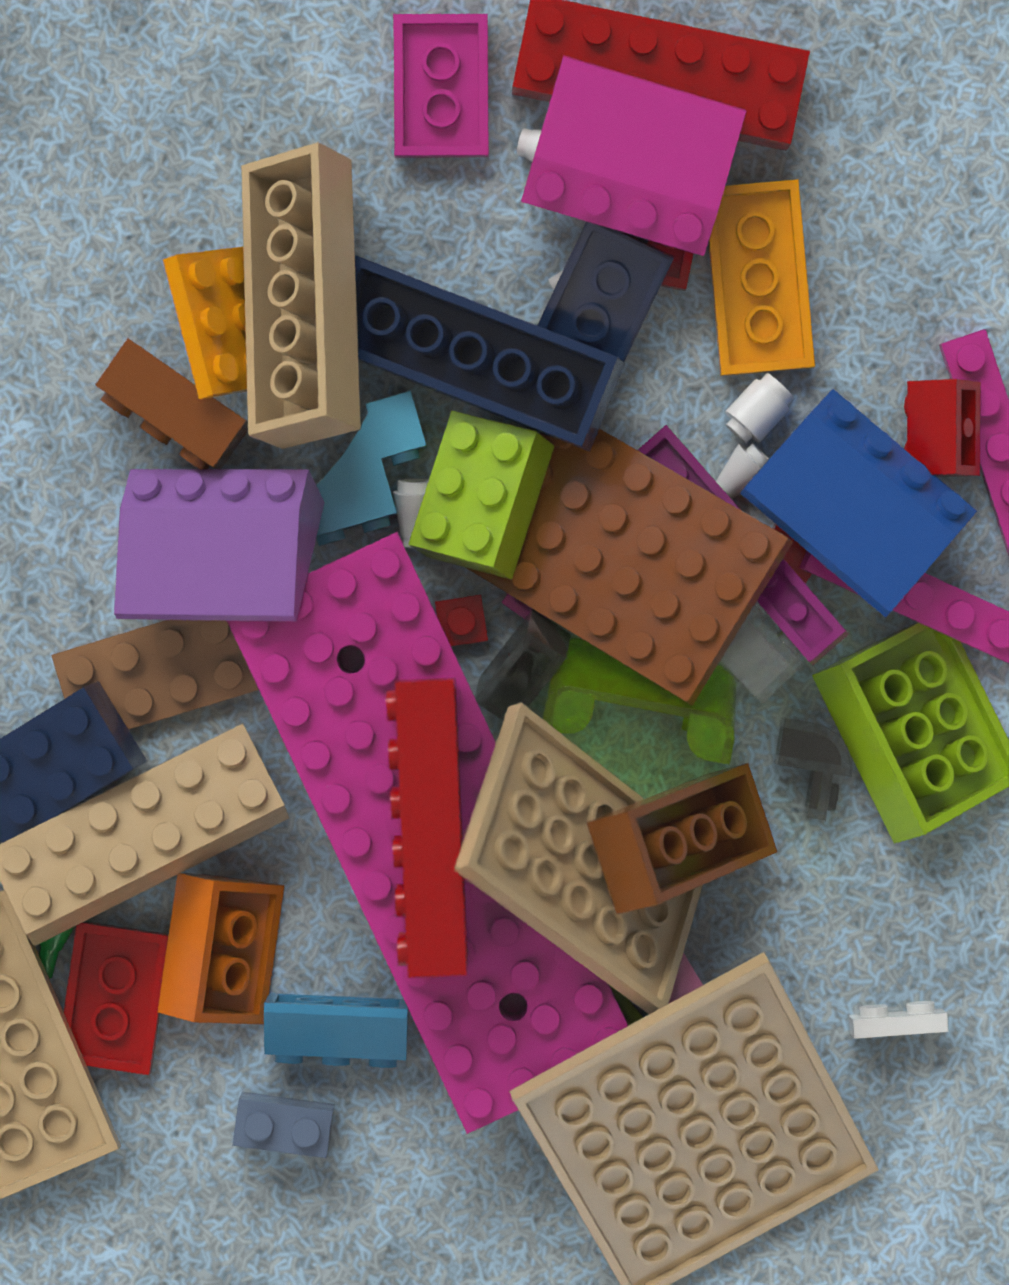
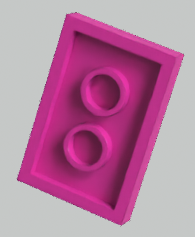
(440, 85)

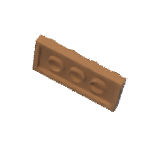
(160, 669)

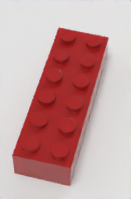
(703, 62)
(430, 827)

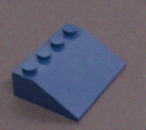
(858, 502)

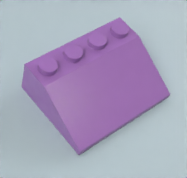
(215, 544)

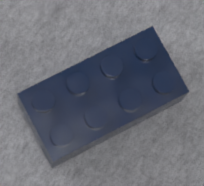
(62, 759)

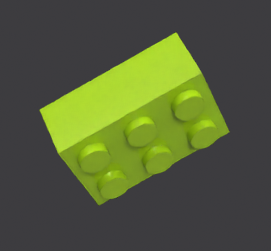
(481, 494)

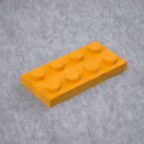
(760, 280)

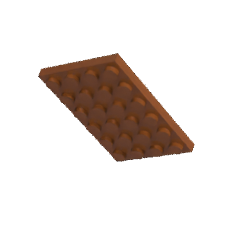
(641, 562)

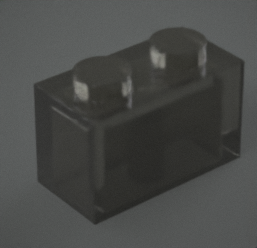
(523, 665)

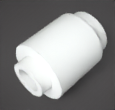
(758, 409)

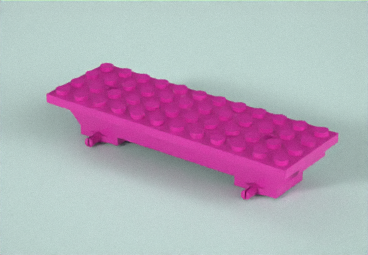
(326, 690)

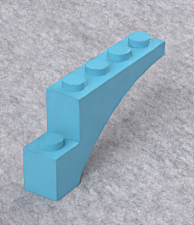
(357, 484)

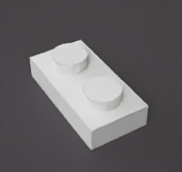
(878, 1022)

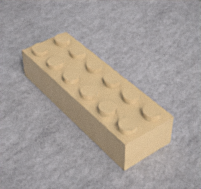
(300, 296)
(139, 834)

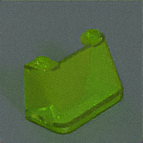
(594, 675)

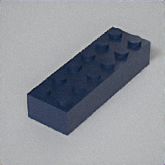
(482, 355)

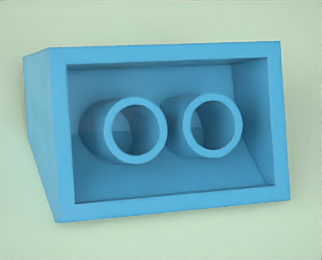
(335, 1029)

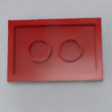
(115, 995)

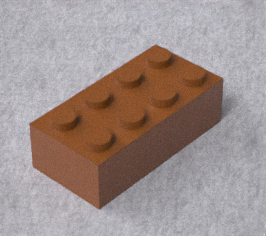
(681, 838)

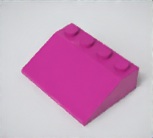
(633, 155)

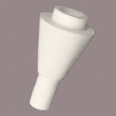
(741, 469)

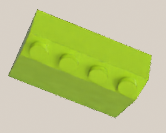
(917, 728)

